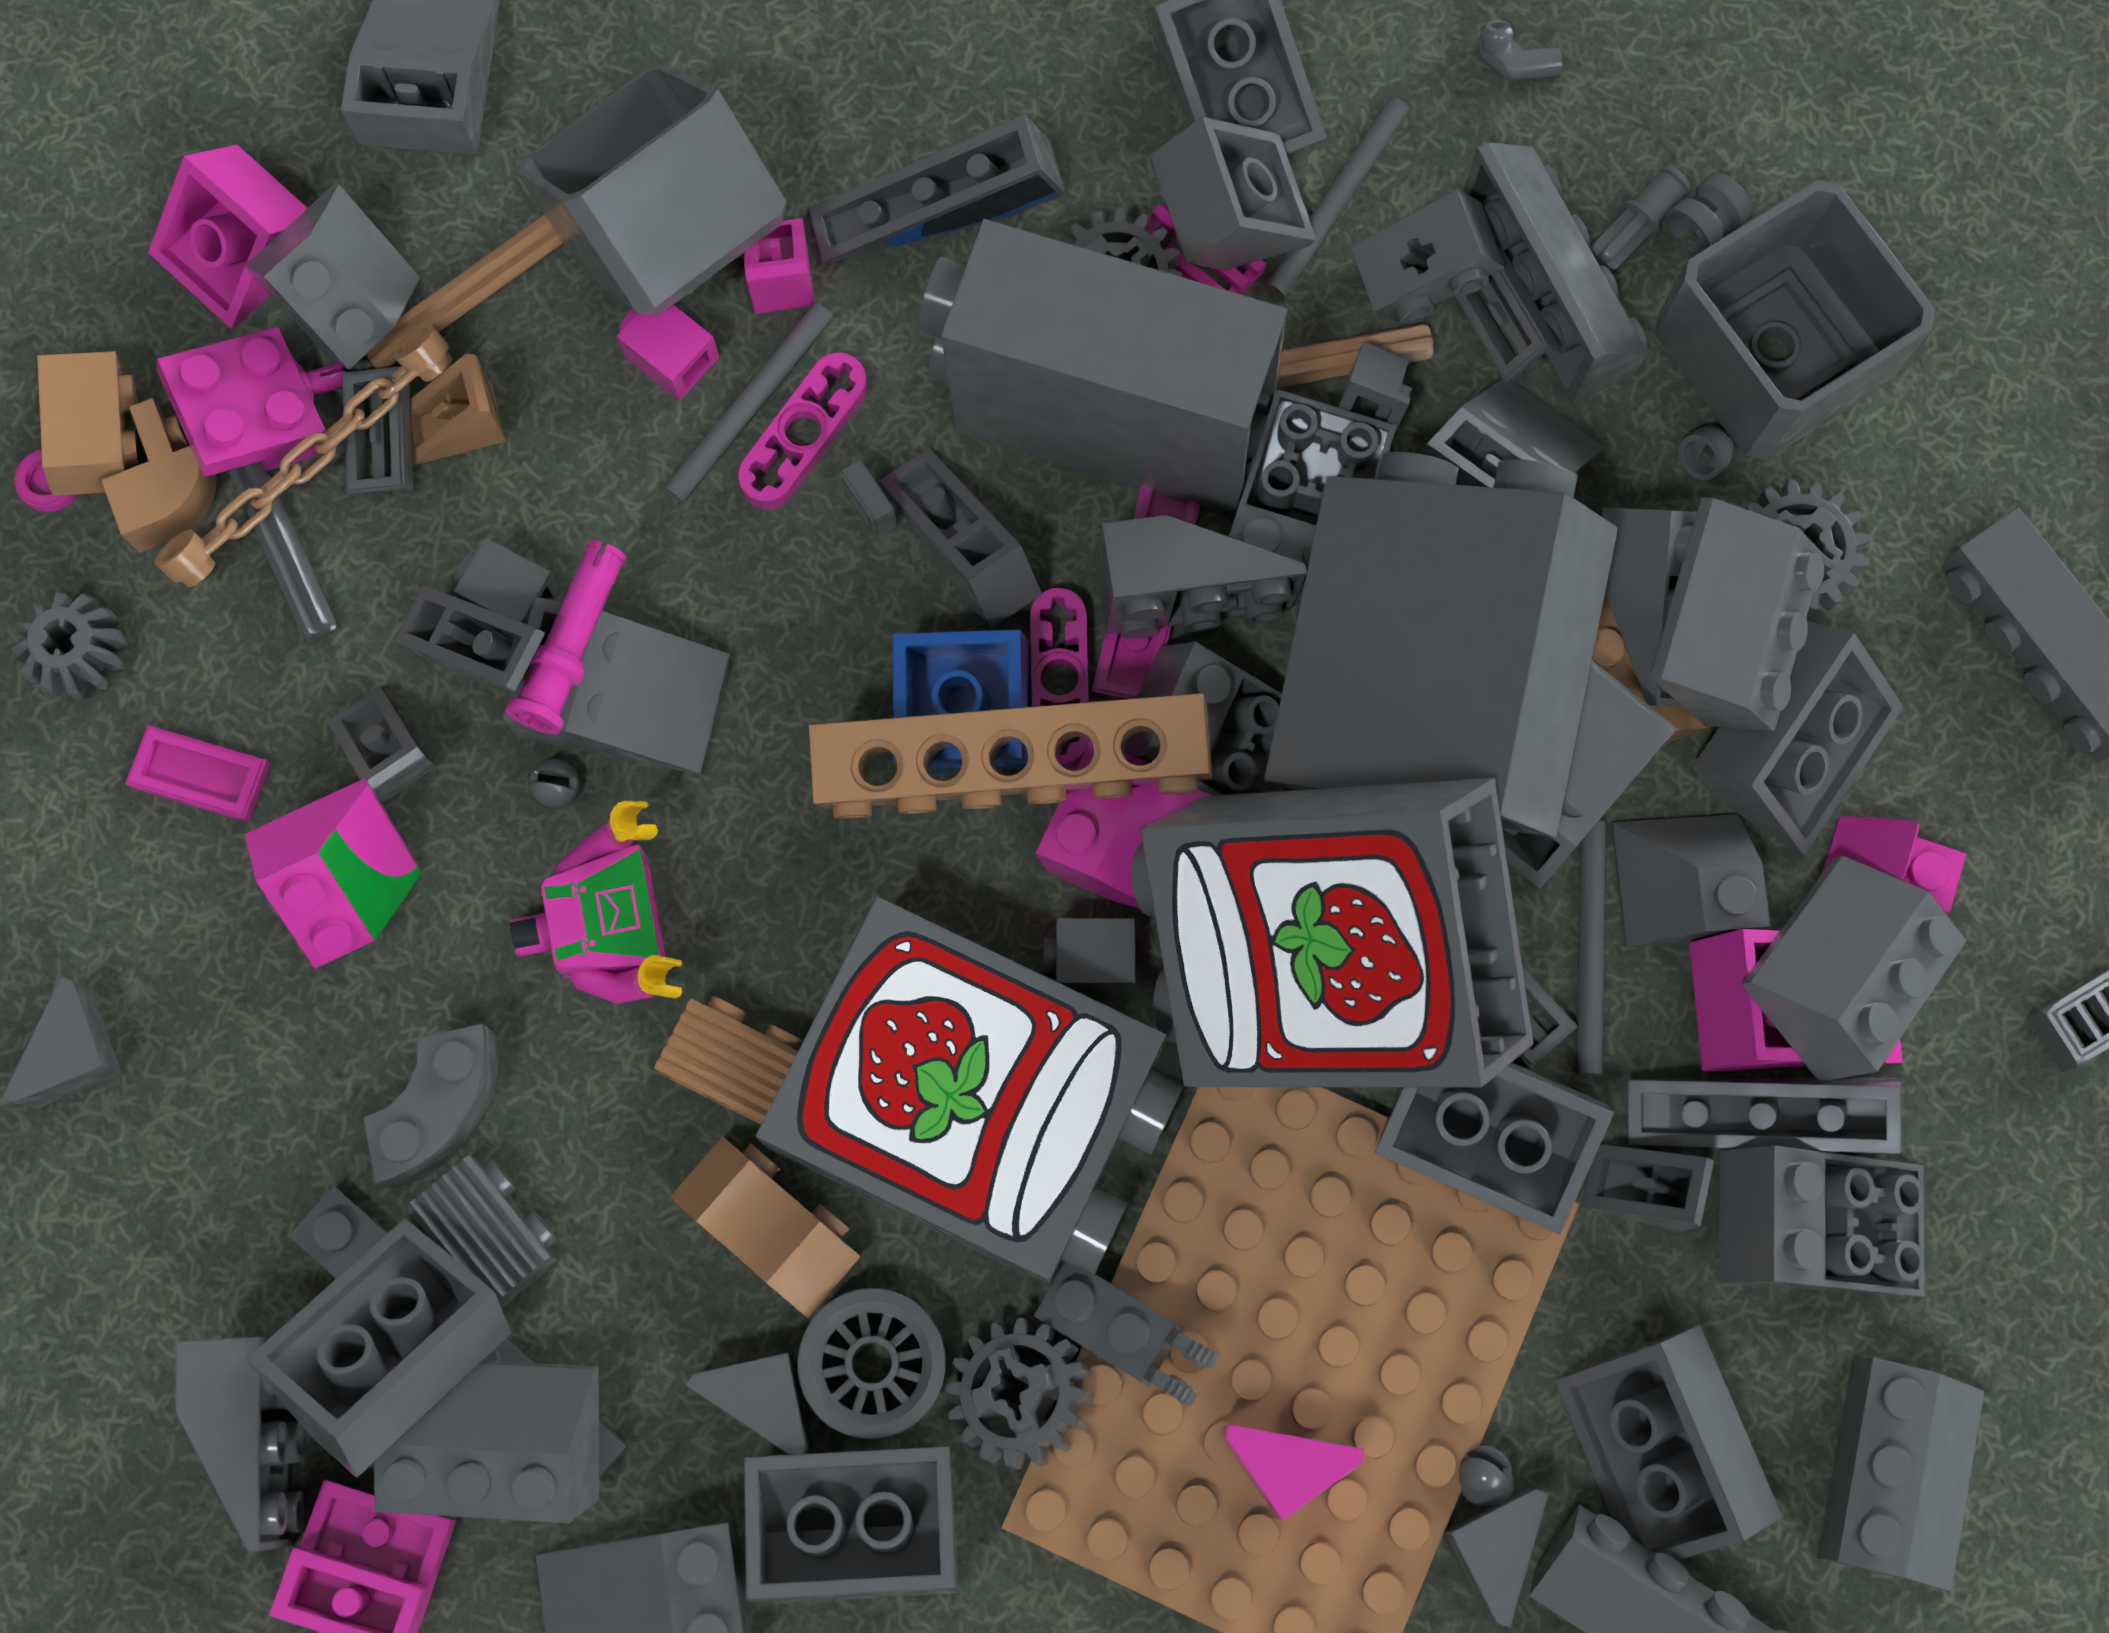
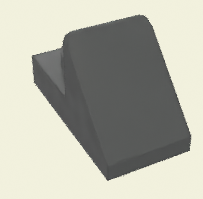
(380, 744)

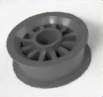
(816, 1344)

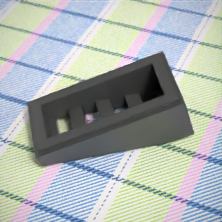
(2058, 1033)

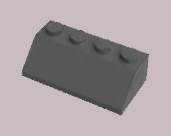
(1557, 269)

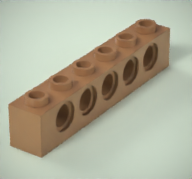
(845, 749)

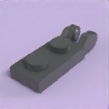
(1120, 1330)

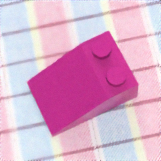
(1097, 839)
(1730, 1023)

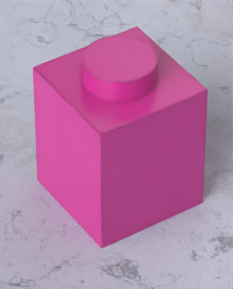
(668, 348)

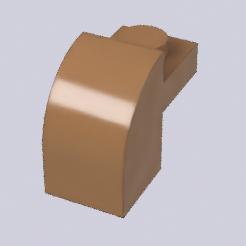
(167, 492)

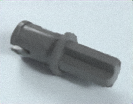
(1640, 218)

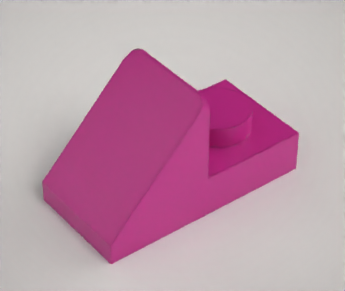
(1897, 851)

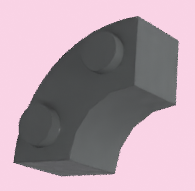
(437, 1108)

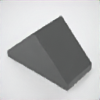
(65, 1051)
(1649, 1186)
(762, 1397)
(1496, 1551)

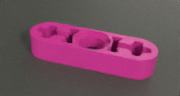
(764, 458)
(1074, 635)

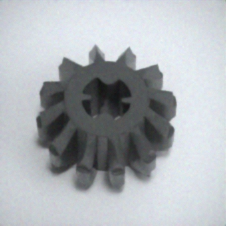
(93, 639)

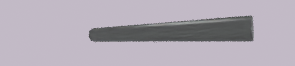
(1340, 194)
(748, 402)
(1591, 952)

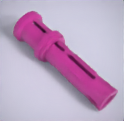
(558, 663)

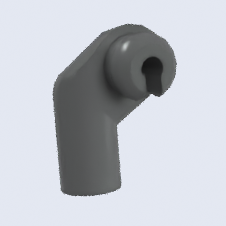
(1512, 60)

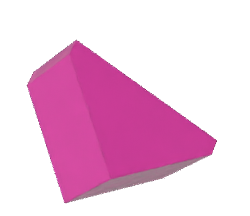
(780, 269)
(1288, 1467)

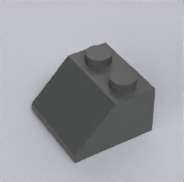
(1231, 194)
(336, 277)

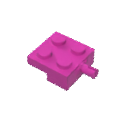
(245, 400)
(362, 1566)

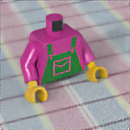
(603, 915)

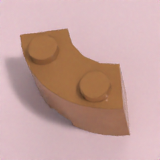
(765, 1226)

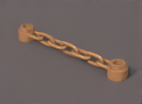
(188, 556)

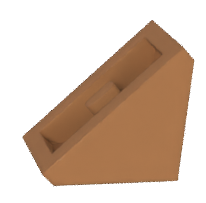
(455, 413)

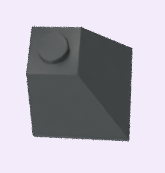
(1687, 879)

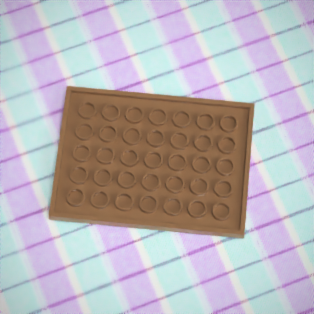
(1341, 1315)

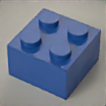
(962, 675)

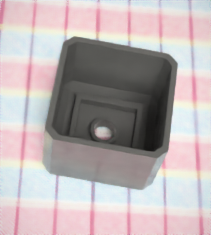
(654, 189)
(1818, 285)

